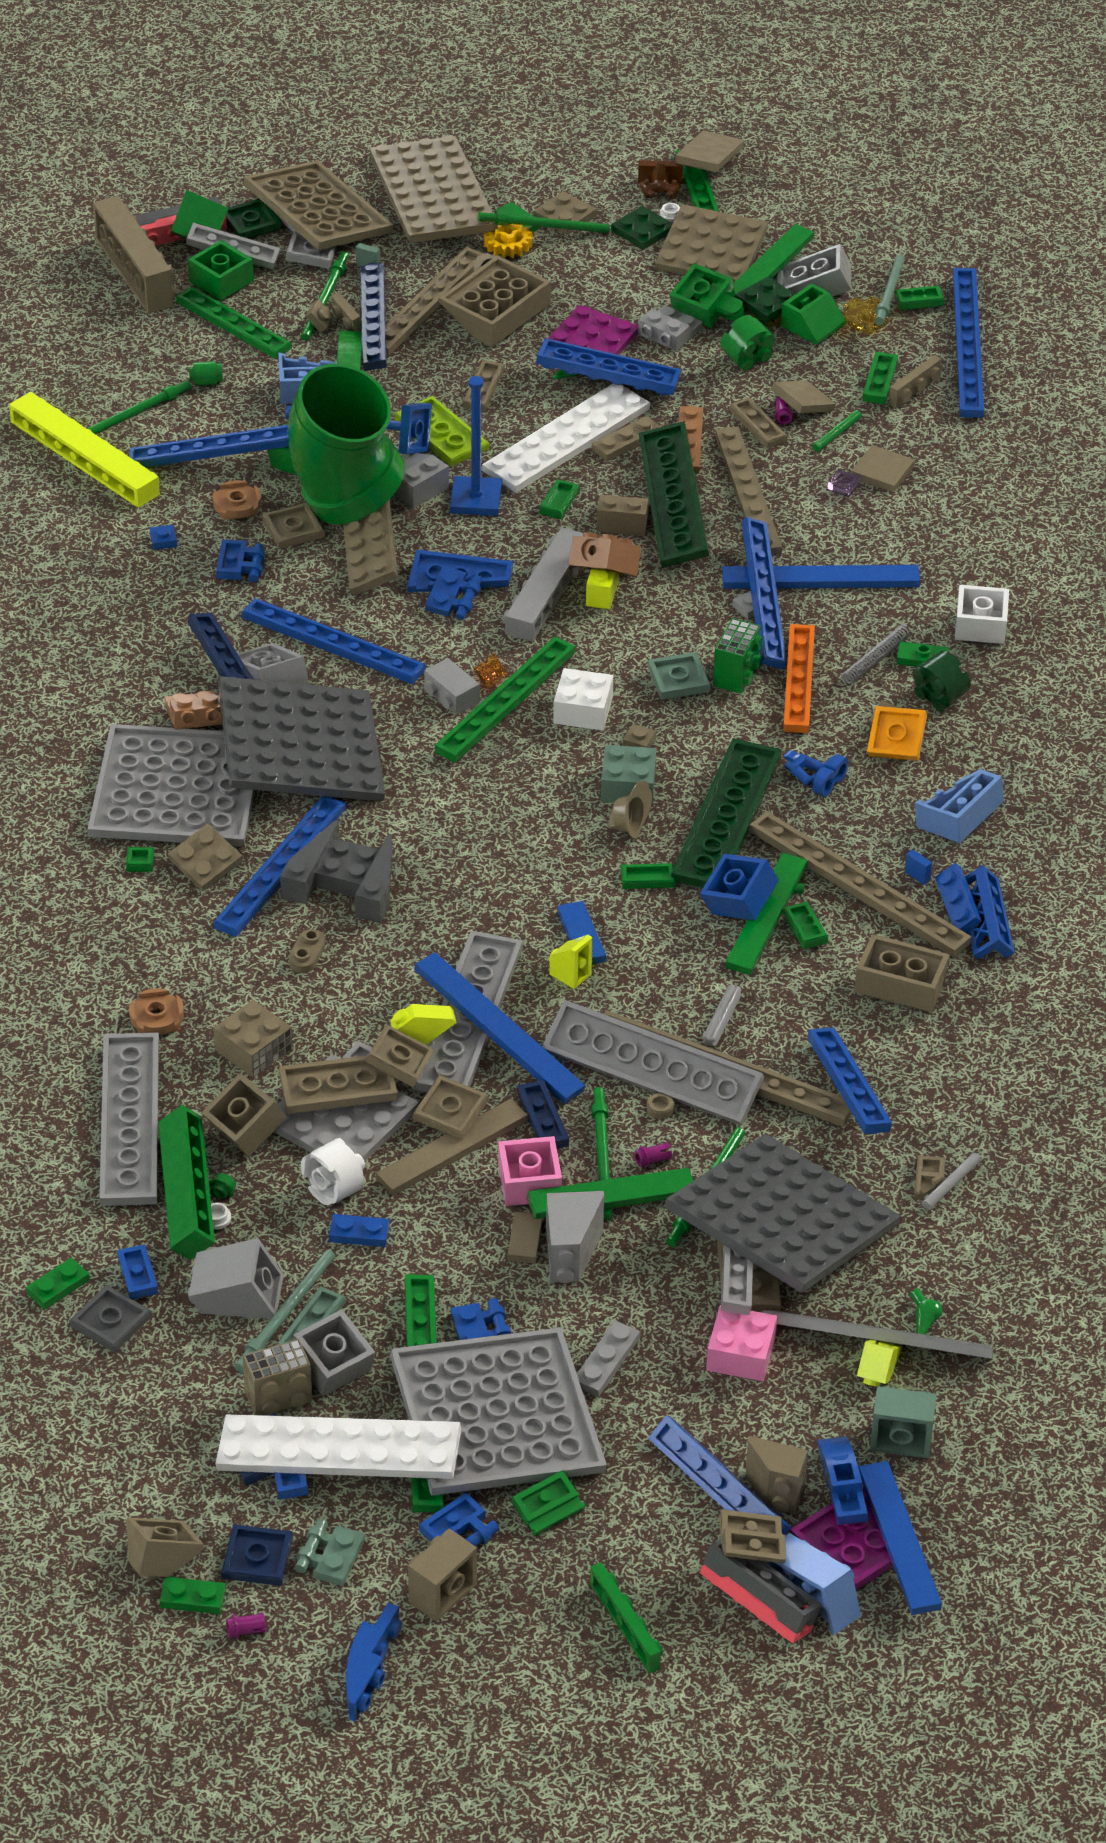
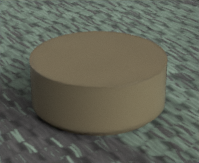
(660, 1106)

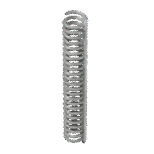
(875, 650)

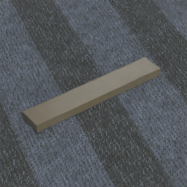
(450, 1149)

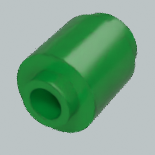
(206, 373)

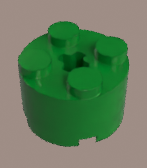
(747, 342)

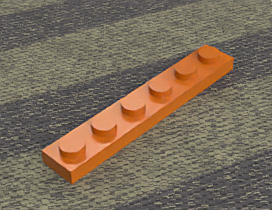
(799, 678)

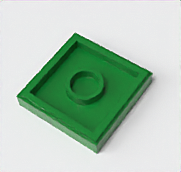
(199, 211)

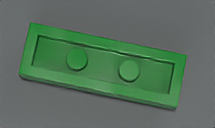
(880, 378)

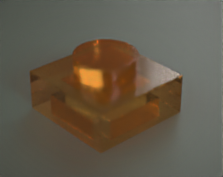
(490, 671)

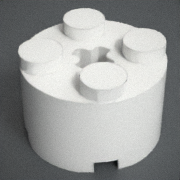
(333, 1172)

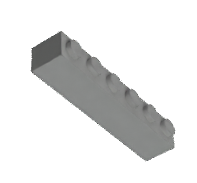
(542, 589)

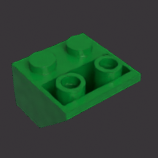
(812, 314)

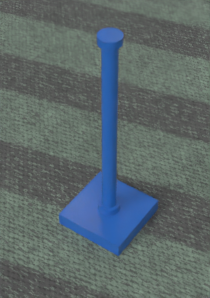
(413, 427)
(474, 493)

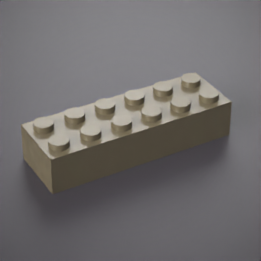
(133, 254)

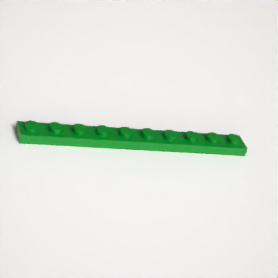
(421, 1330)

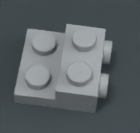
(668, 327)

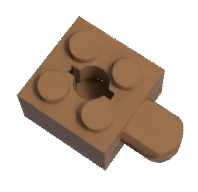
(605, 553)

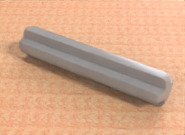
(721, 1016)

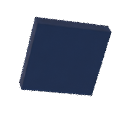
(257, 1555)

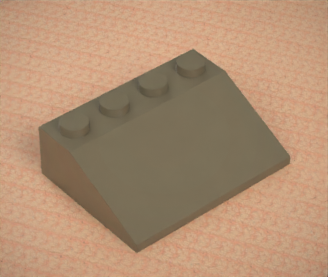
(497, 300)

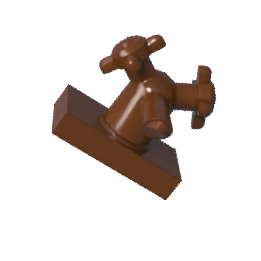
(660, 177)

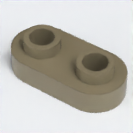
(307, 951)

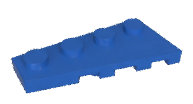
(429, 564)

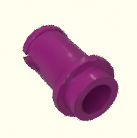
(783, 413)
(650, 1155)
(245, 1625)

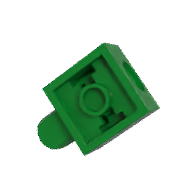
(706, 296)

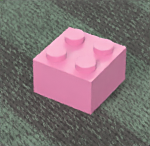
(527, 1167)
(742, 1344)

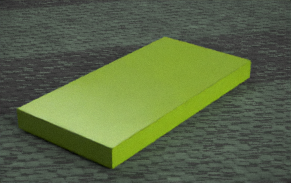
(448, 434)

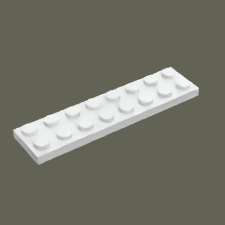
(565, 437)
(339, 1446)

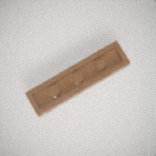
(693, 419)

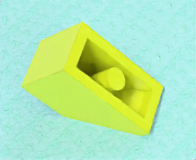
(601, 588)
(572, 961)
(423, 1021)
(878, 1362)

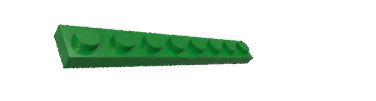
(504, 699)

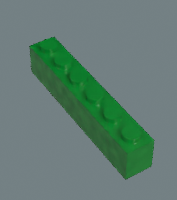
(186, 1182)

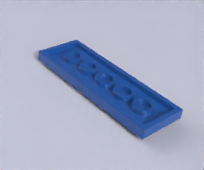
(608, 366)

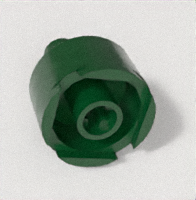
(941, 680)

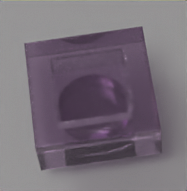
(843, 483)

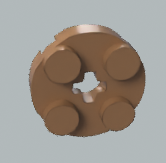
(246, 506)
(166, 1021)

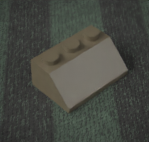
(901, 973)

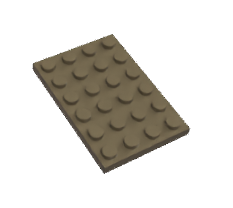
(318, 205)

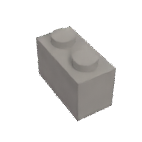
(451, 686)

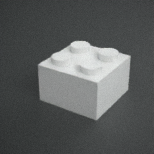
(982, 614)
(583, 699)

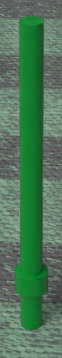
(502, 218)
(336, 271)
(167, 393)
(600, 1114)
(681, 1226)

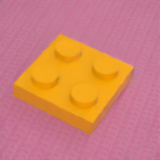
(897, 733)

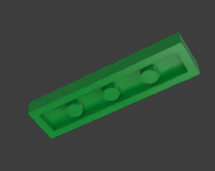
(622, 1612)

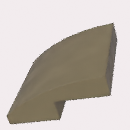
(752, 1536)

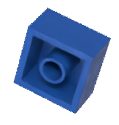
(739, 887)

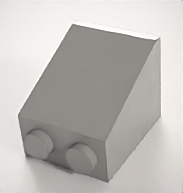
(572, 1232)
(236, 1281)

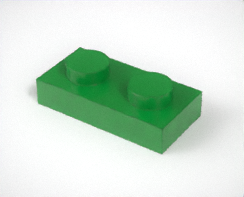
(57, 1283)
(193, 1595)

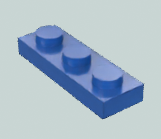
(958, 898)

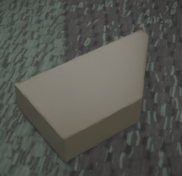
(928, 1175)

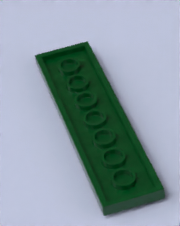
(673, 494)
(727, 810)

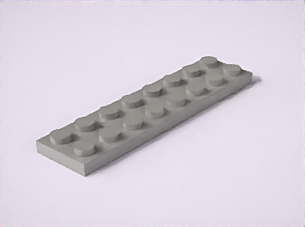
(488, 966)
(653, 1062)
(129, 1119)

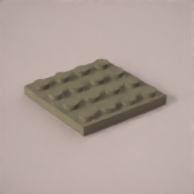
(711, 240)

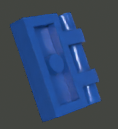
(232, 560)
(446, 590)
(471, 1321)
(460, 1516)

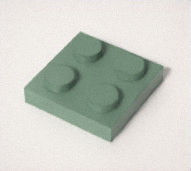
(678, 675)

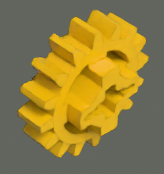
(508, 240)

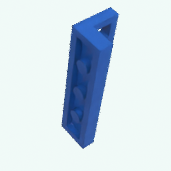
(995, 915)

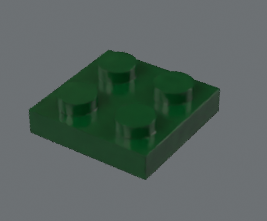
(252, 219)
(642, 227)
(765, 298)

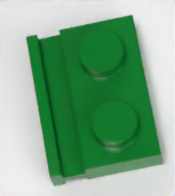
(548, 1503)

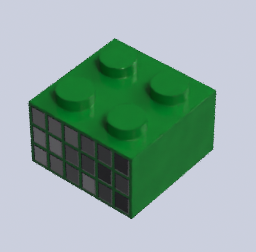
(737, 656)

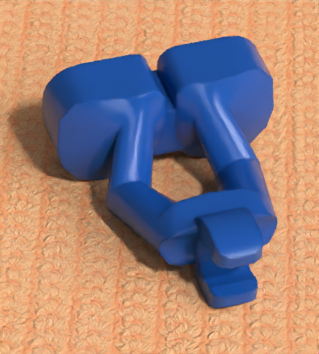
(827, 772)

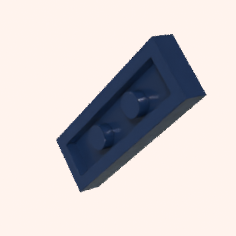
(542, 1112)

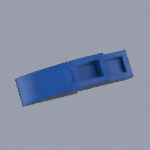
(843, 1480)
(366, 1659)

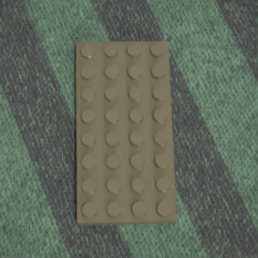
(432, 188)

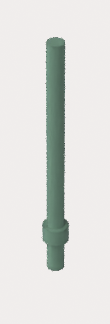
(883, 308)
(288, 1306)

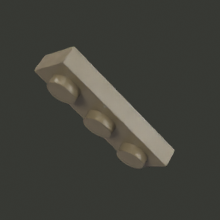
(915, 381)
(622, 439)

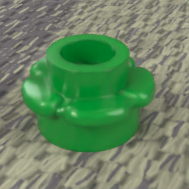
(222, 1185)

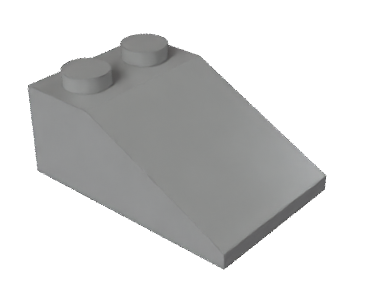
(826, 269)
(423, 478)
(275, 664)

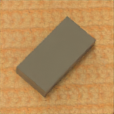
(524, 1238)

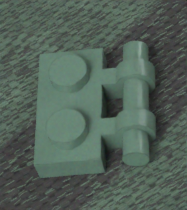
(338, 1556)

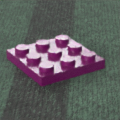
(595, 331)
(851, 1544)

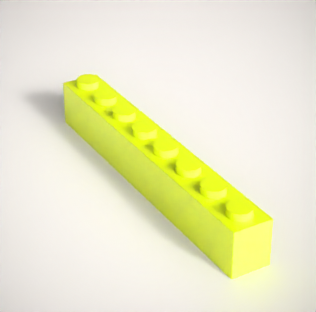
(84, 449)

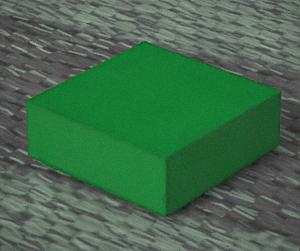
(140, 859)

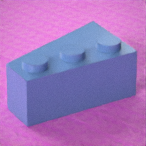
(292, 373)
(961, 808)
(823, 1580)

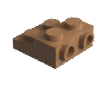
(194, 709)

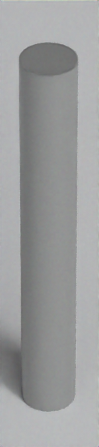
(931, 1200)

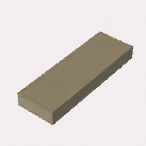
(491, 374)
(758, 422)

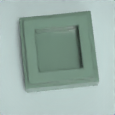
(367, 254)

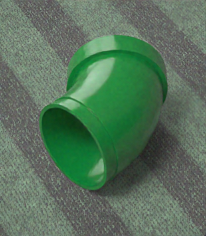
(341, 444)

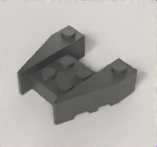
(342, 869)

